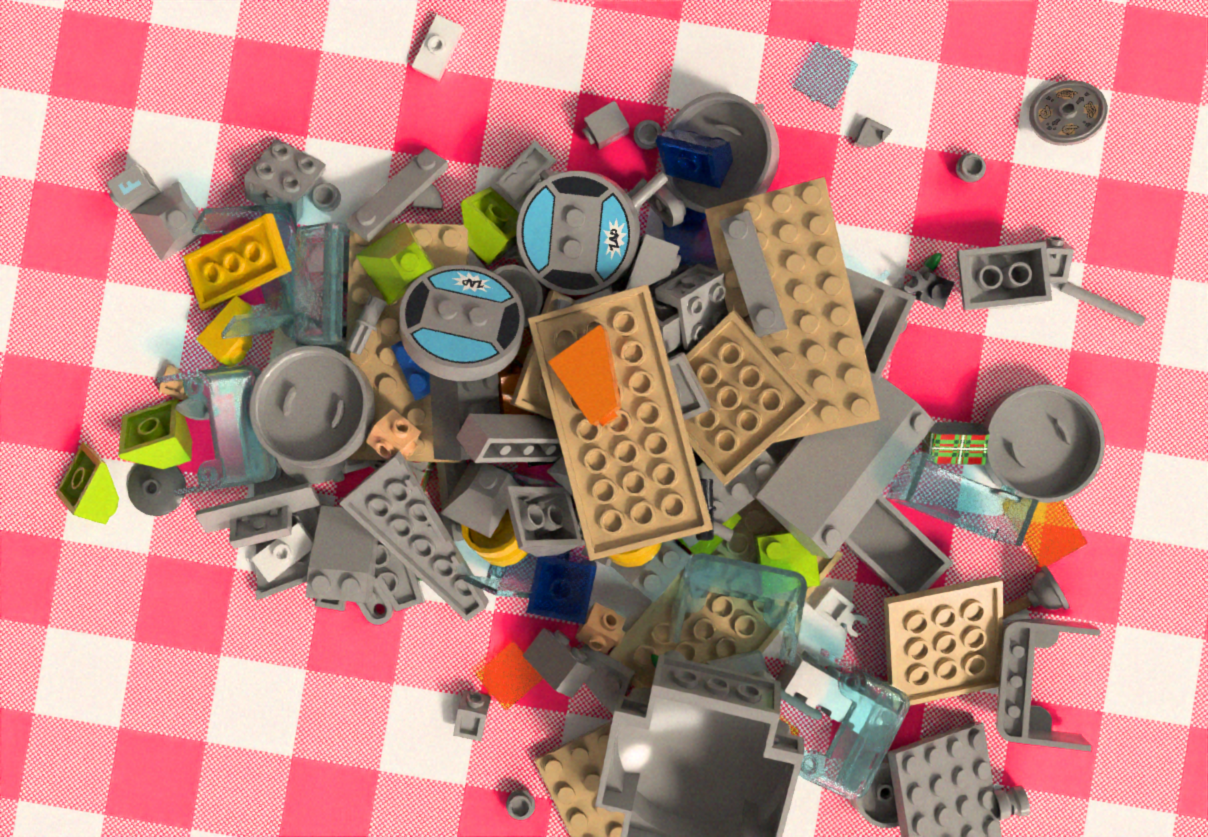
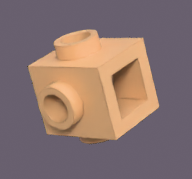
(394, 434)
(601, 628)

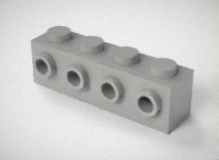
(509, 438)

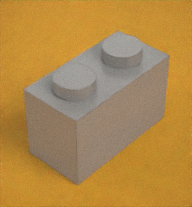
(558, 662)

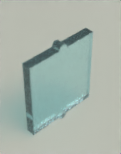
(825, 75)

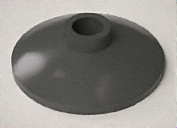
(164, 499)

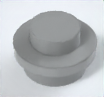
(646, 133)
(970, 167)
(326, 197)
(520, 804)

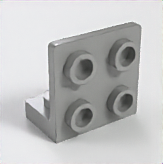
(282, 177)
(699, 300)

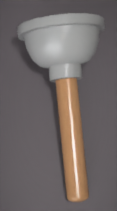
(1044, 592)

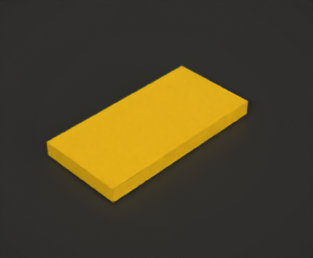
(237, 262)

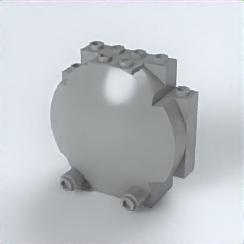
(701, 755)

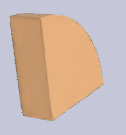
(173, 389)

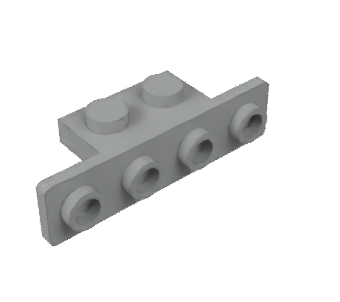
(260, 516)

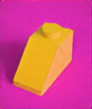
(229, 350)

